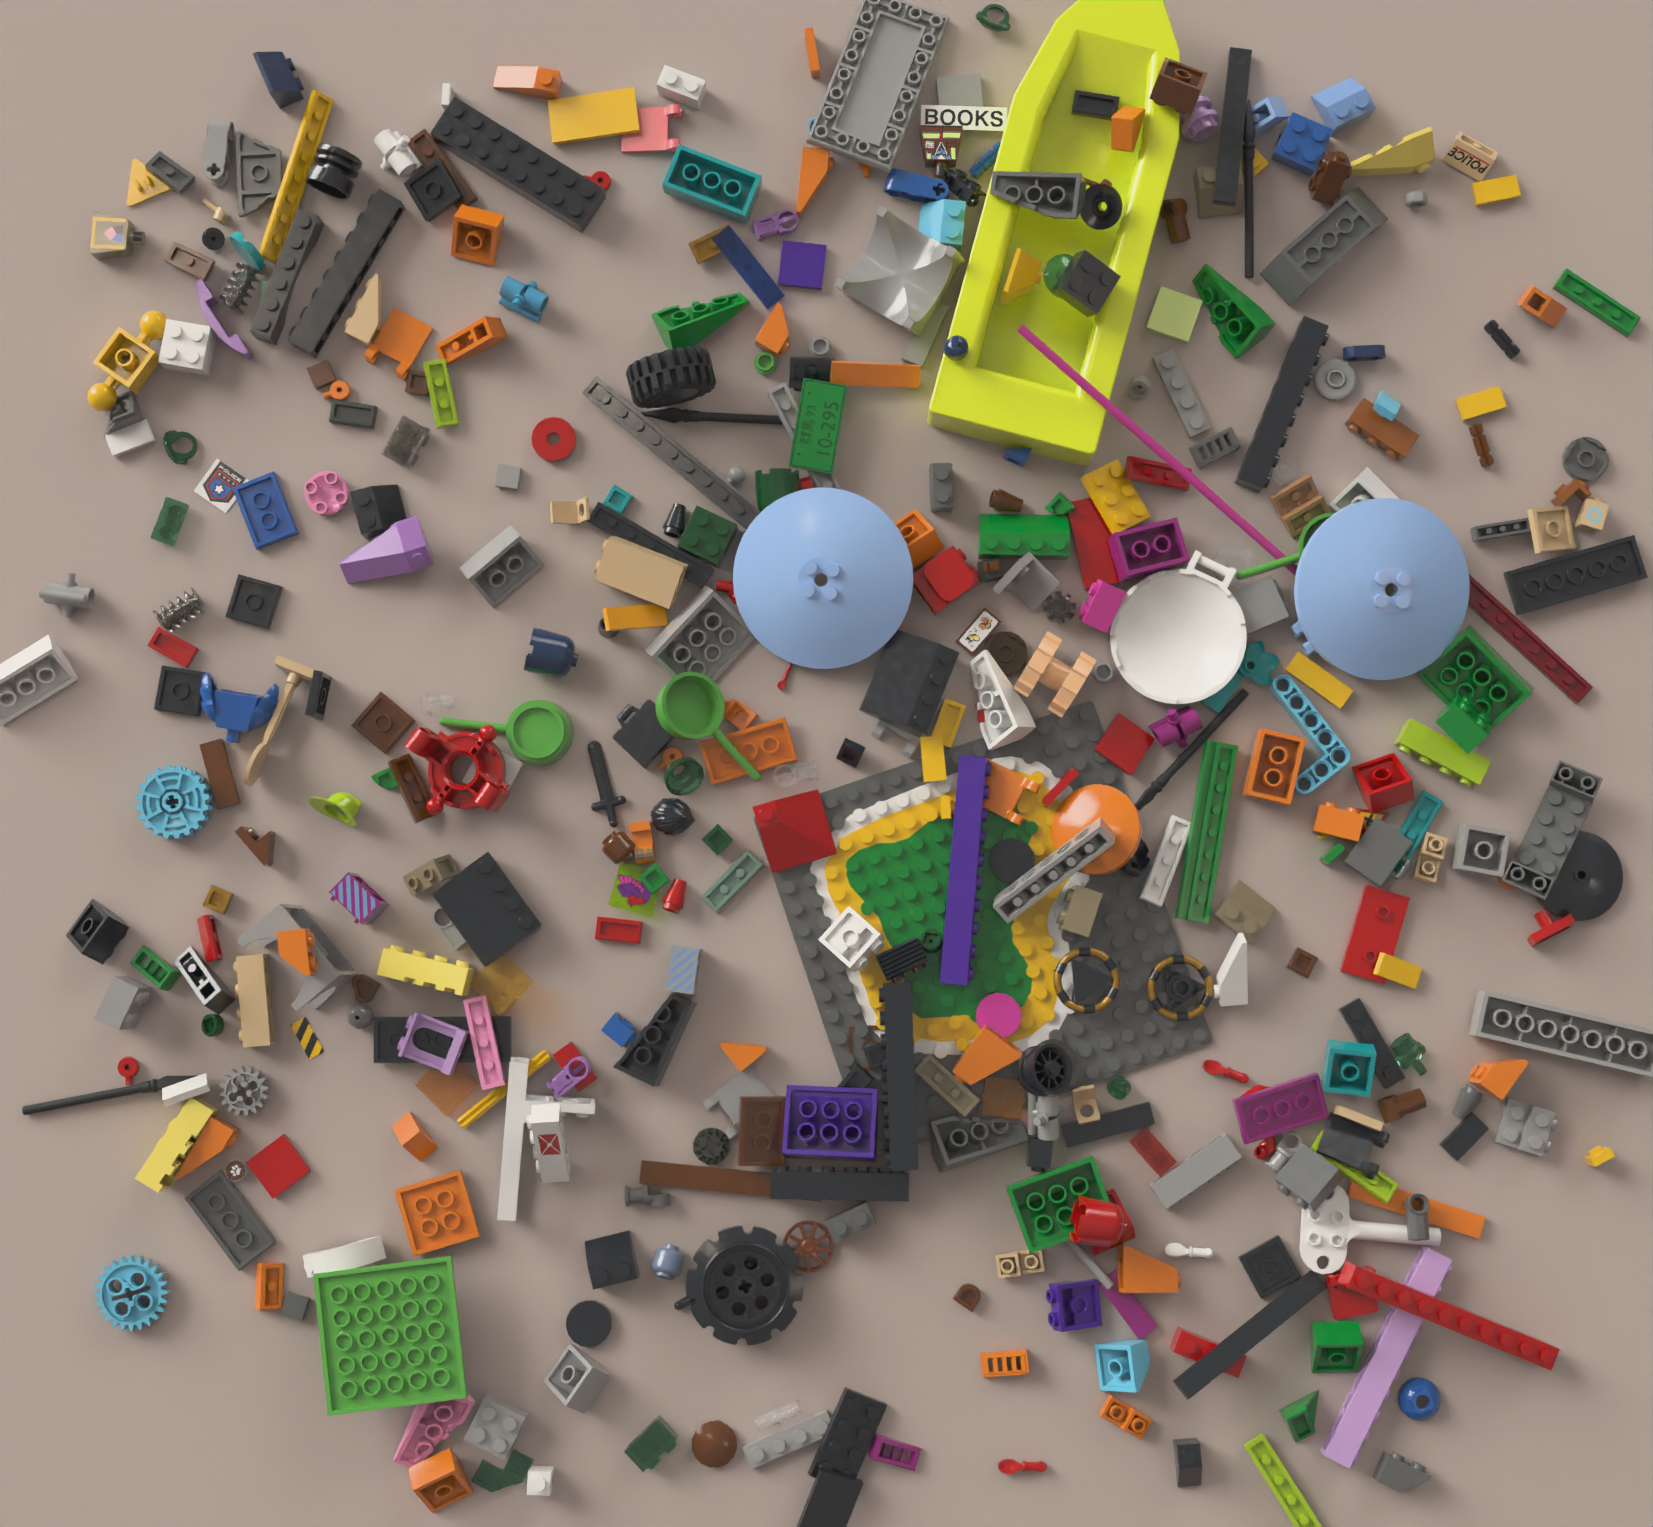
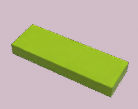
(441, 393)

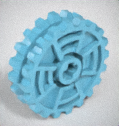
(157, 797)

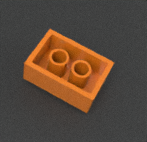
(1273, 767)

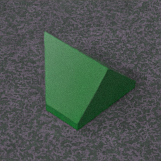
(1301, 1416)

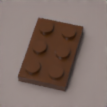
(761, 1130)

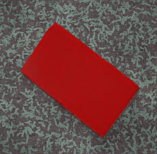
(209, 938)

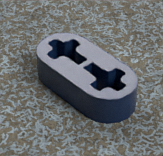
(1364, 353)

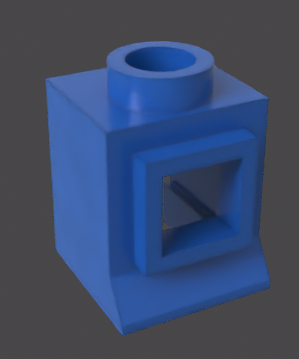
(620, 1030)

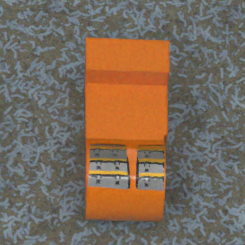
(644, 843)

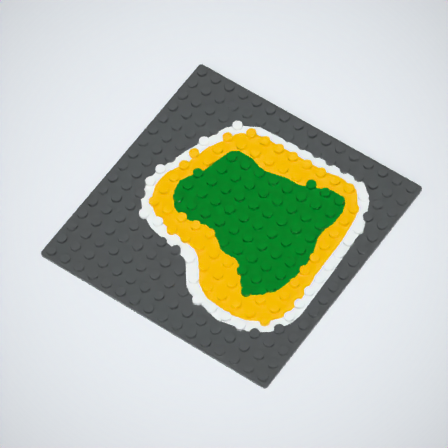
(896, 877)

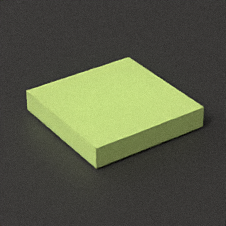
(1174, 314)

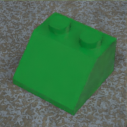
(1335, 1347)

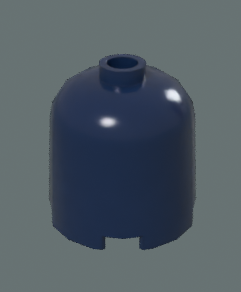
(551, 654)

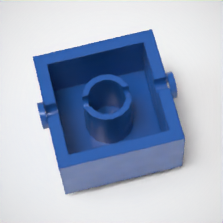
(1301, 144)

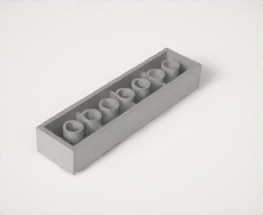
(1563, 1033)

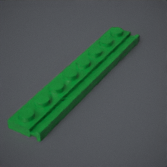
(1206, 831)

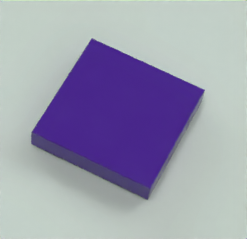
(802, 265)

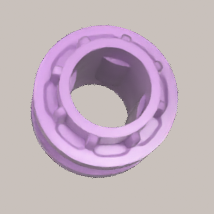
(1201, 123)

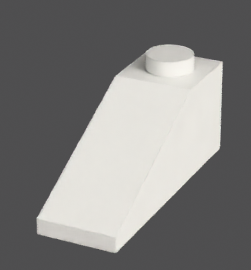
(1232, 976)

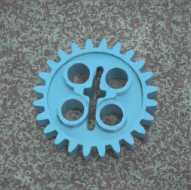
(137, 1313)

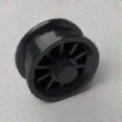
(1045, 1069)

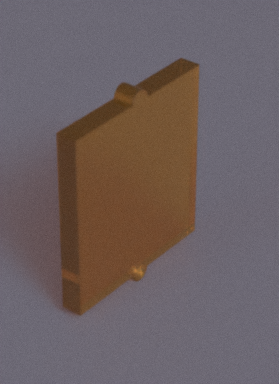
(1003, 1097)

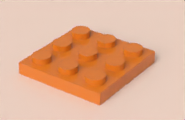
(437, 1212)

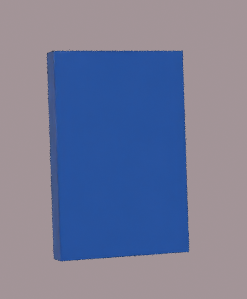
(265, 510)

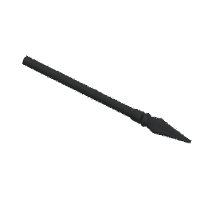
(1248, 157)
(676, 415)
(1163, 779)
(144, 1087)

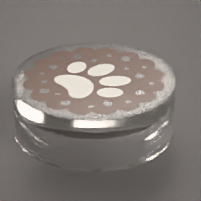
(236, 1170)

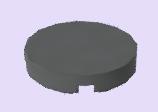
(1585, 459)

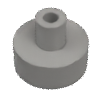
(1139, 387)

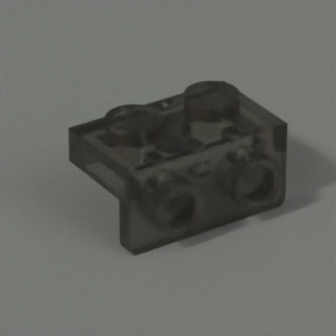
(406, 442)

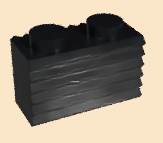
(902, 959)

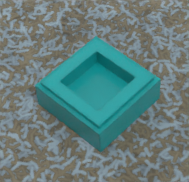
(617, 499)

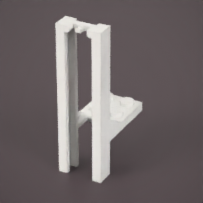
(517, 1108)

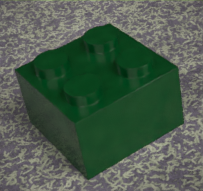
(707, 536)

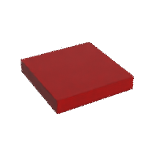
(1124, 744)
(278, 1166)

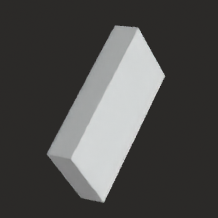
(130, 438)
(185, 1089)

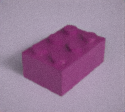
(1148, 549)

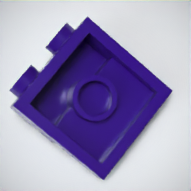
(1074, 1305)

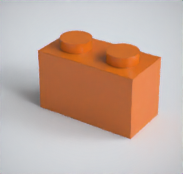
(1338, 822)

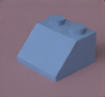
(1343, 105)

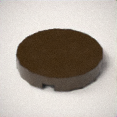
(1008, 651)

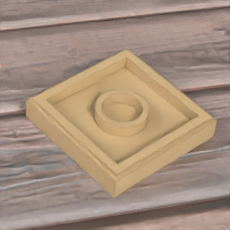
(1551, 529)

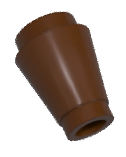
(1004, 501)

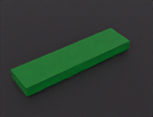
(1596, 302)

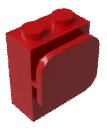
(945, 579)

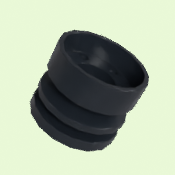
(333, 171)

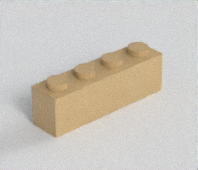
(254, 1000)

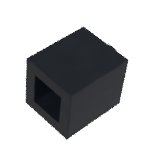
(1039, 1154)

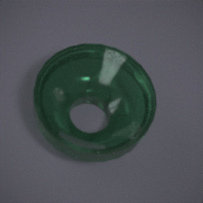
(687, 780)

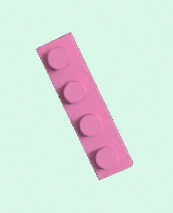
(484, 1042)

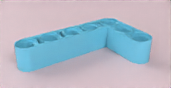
(1311, 733)

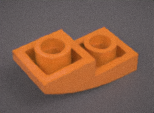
(1125, 1416)

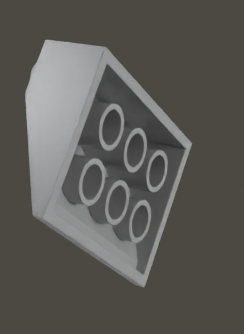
(701, 638)

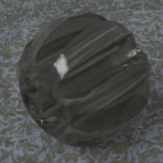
(1061, 601)

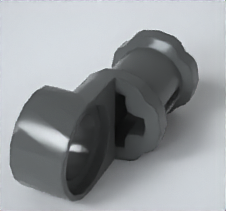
(642, 1195)

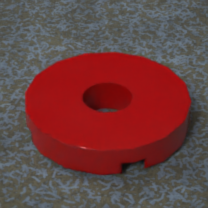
(553, 426)

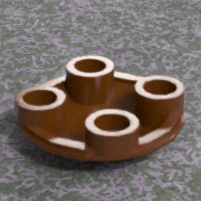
(714, 1444)

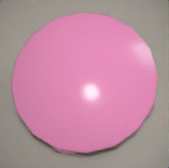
(326, 493)

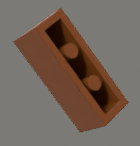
(1380, 432)

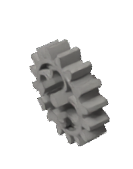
(247, 1080)

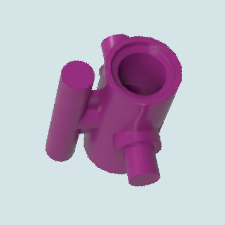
(1176, 727)

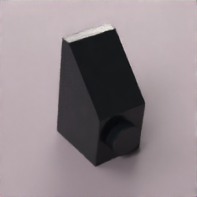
(1188, 1462)

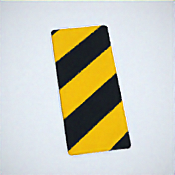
(307, 1038)

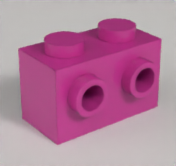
(1101, 605)

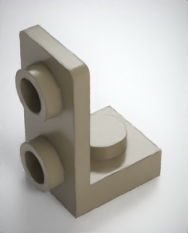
(430, 874)

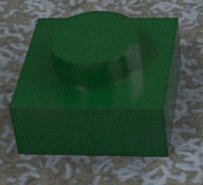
(717, 839)

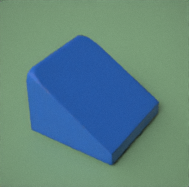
(1017, 456)

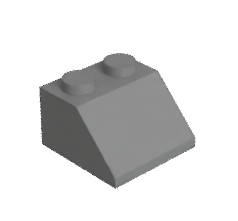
(576, 1378)

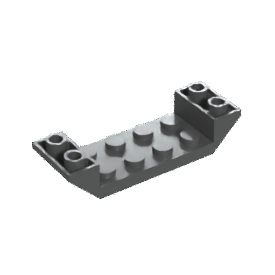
(1323, 245)
(1553, 830)

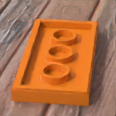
(762, 745)

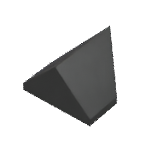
(124, 413)

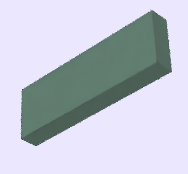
(732, 881)

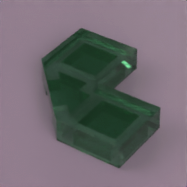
(494, 1478)

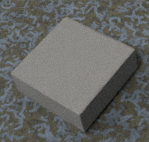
(508, 477)

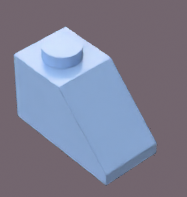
(1269, 113)

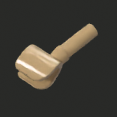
(220, 215)

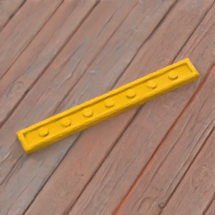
(295, 174)

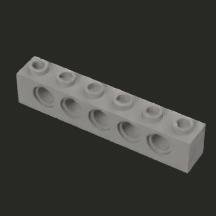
(1054, 870)

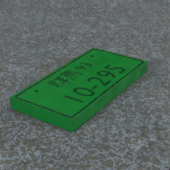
(817, 426)

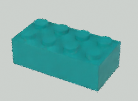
(712, 184)

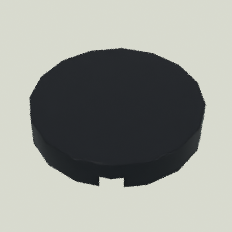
(1011, 859)
(589, 1323)

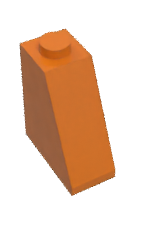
(985, 1056)
(1144, 1273)

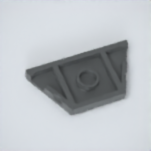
(258, 173)

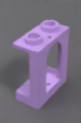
(410, 1051)

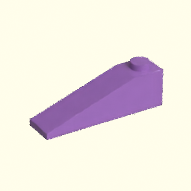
(394, 552)

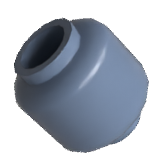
(668, 1262)

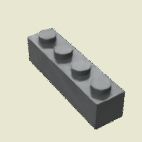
(1500, 530)

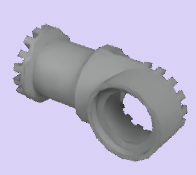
(1283, 1152)

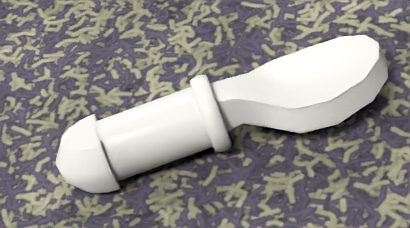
(1177, 1250)

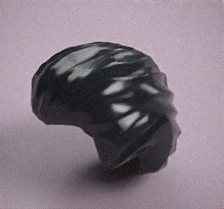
(671, 816)
(1138, 863)

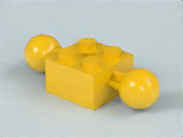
(114, 356)

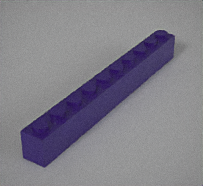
(964, 870)

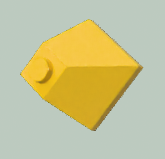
(1021, 277)

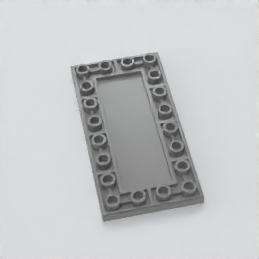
(878, 81)

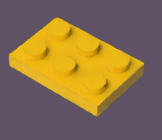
(1115, 497)

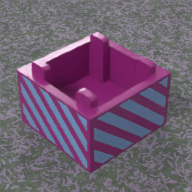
(358, 898)

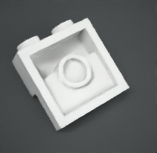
(852, 939)

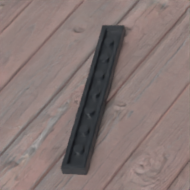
(1232, 127)
(1249, 1334)

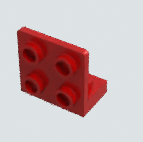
(1347, 1302)

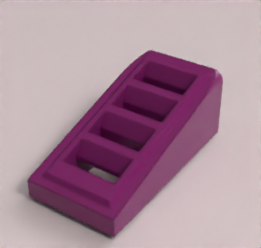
(876, 1446)

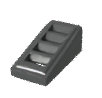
(1229, 433)

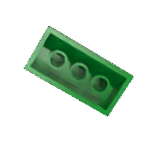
(1017, 534)

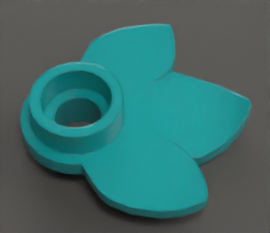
(1260, 662)

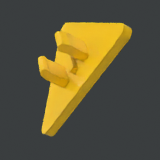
(143, 185)

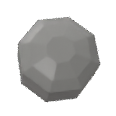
(1416, 199)
(1103, 672)

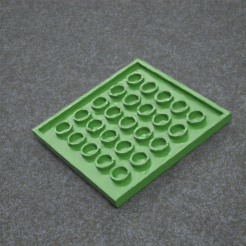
(390, 1335)

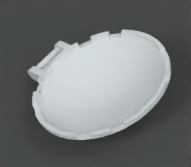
(1180, 633)

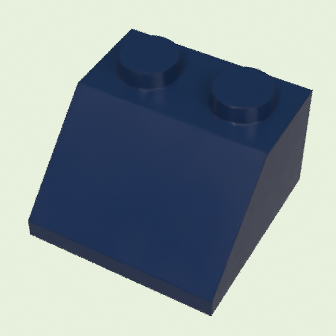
(279, 77)

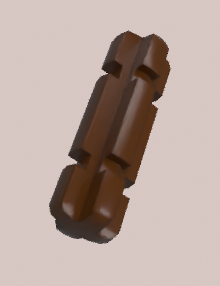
(1481, 445)

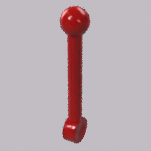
(781, 684)

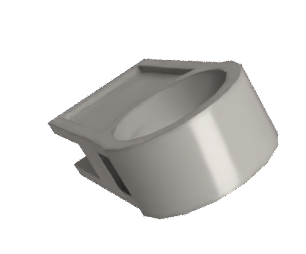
(449, 932)

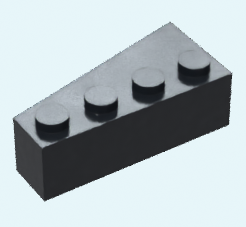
(654, 1047)

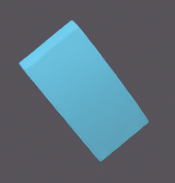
(1386, 405)

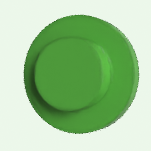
(765, 363)

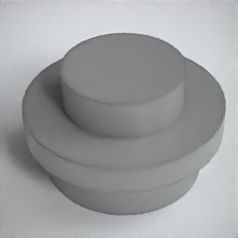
(820, 347)

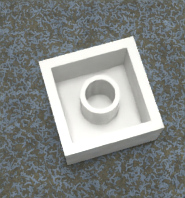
(187, 347)

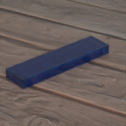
(748, 267)

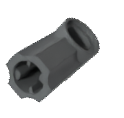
(1417, 1220)

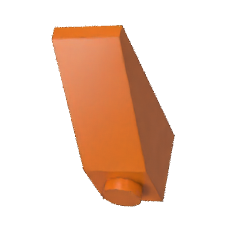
(529, 81)
(813, 174)
(472, 340)
(213, 1140)

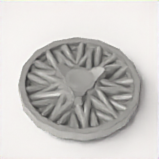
(1334, 379)

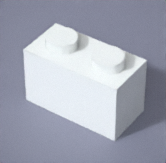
(681, 87)

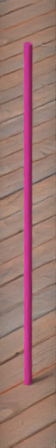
(1153, 445)

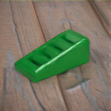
(167, 976)

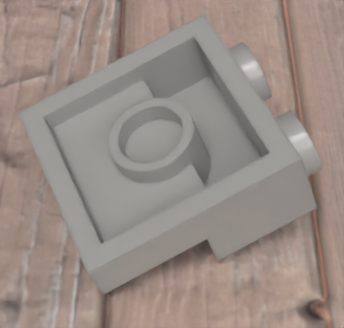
(1525, 1127)

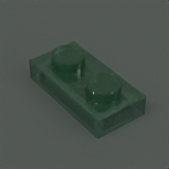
(169, 521)

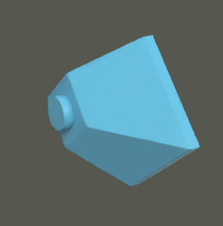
(1122, 1365)

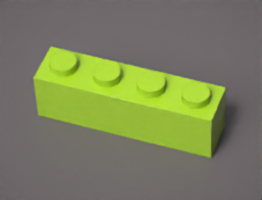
(1442, 752)

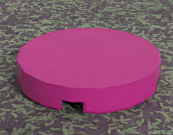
(999, 1013)

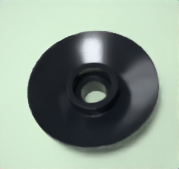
(1092, 212)

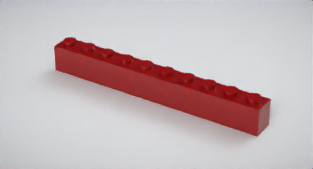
(1448, 1315)

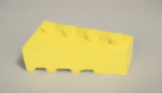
(176, 1144)

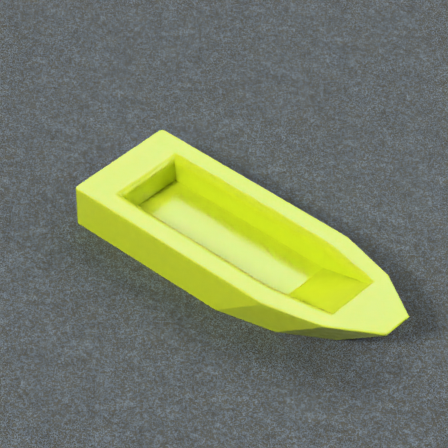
(1004, 384)

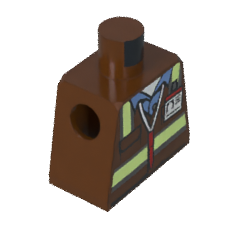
(940, 147)

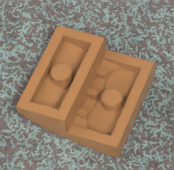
(1298, 504)

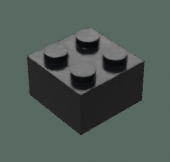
(1086, 283)

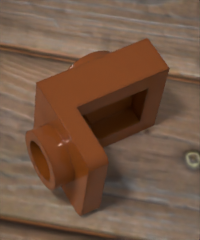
(1564, 491)

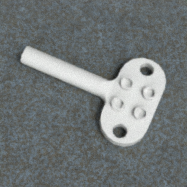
(1331, 1229)

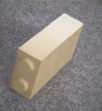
(640, 571)

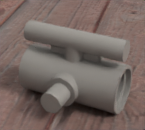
(68, 595)
(1044, 1115)

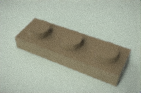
(946, 1085)

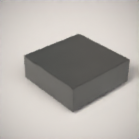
(295, 1306)

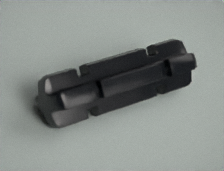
(1502, 339)

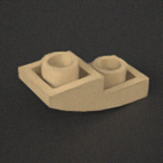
(1429, 858)
(1019, 1263)

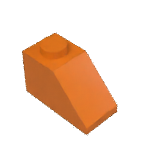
(774, 334)

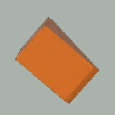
(1126, 128)
(742, 1054)
(414, 1137)

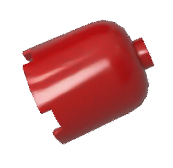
(1097, 1222)

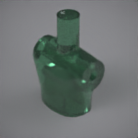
(1409, 1053)

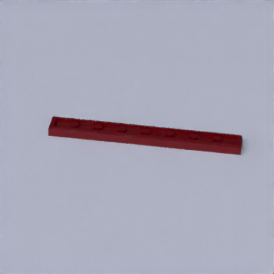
(1526, 642)

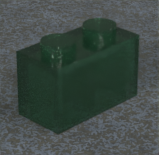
(651, 1443)

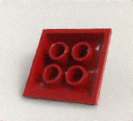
(794, 830)

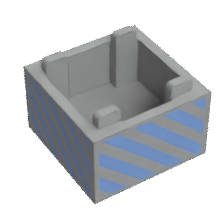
(682, 969)

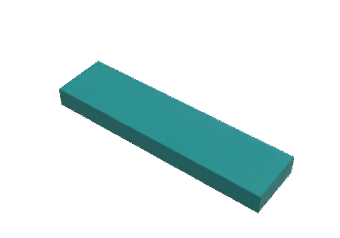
(1418, 822)

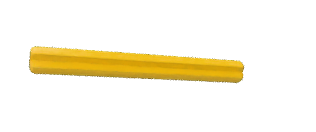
(500, 1092)

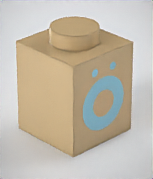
(1591, 515)

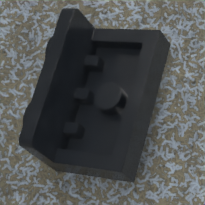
(808, 368)

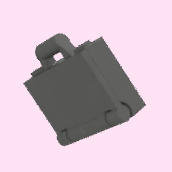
(1379, 853)

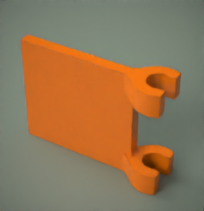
(400, 340)
(1006, 790)

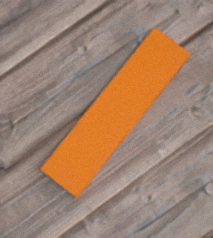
(875, 374)

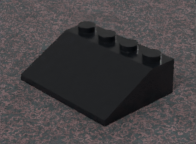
(909, 682)
(487, 909)

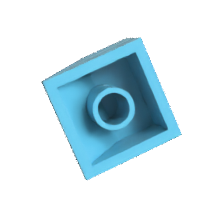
(943, 221)

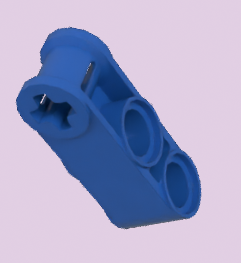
(914, 186)

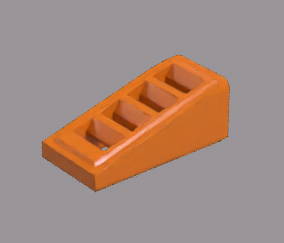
(1024, 1369)

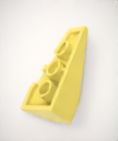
(1408, 156)

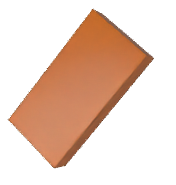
(812, 52)

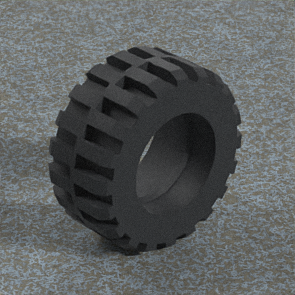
(671, 377)

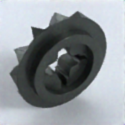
(701, 1140)

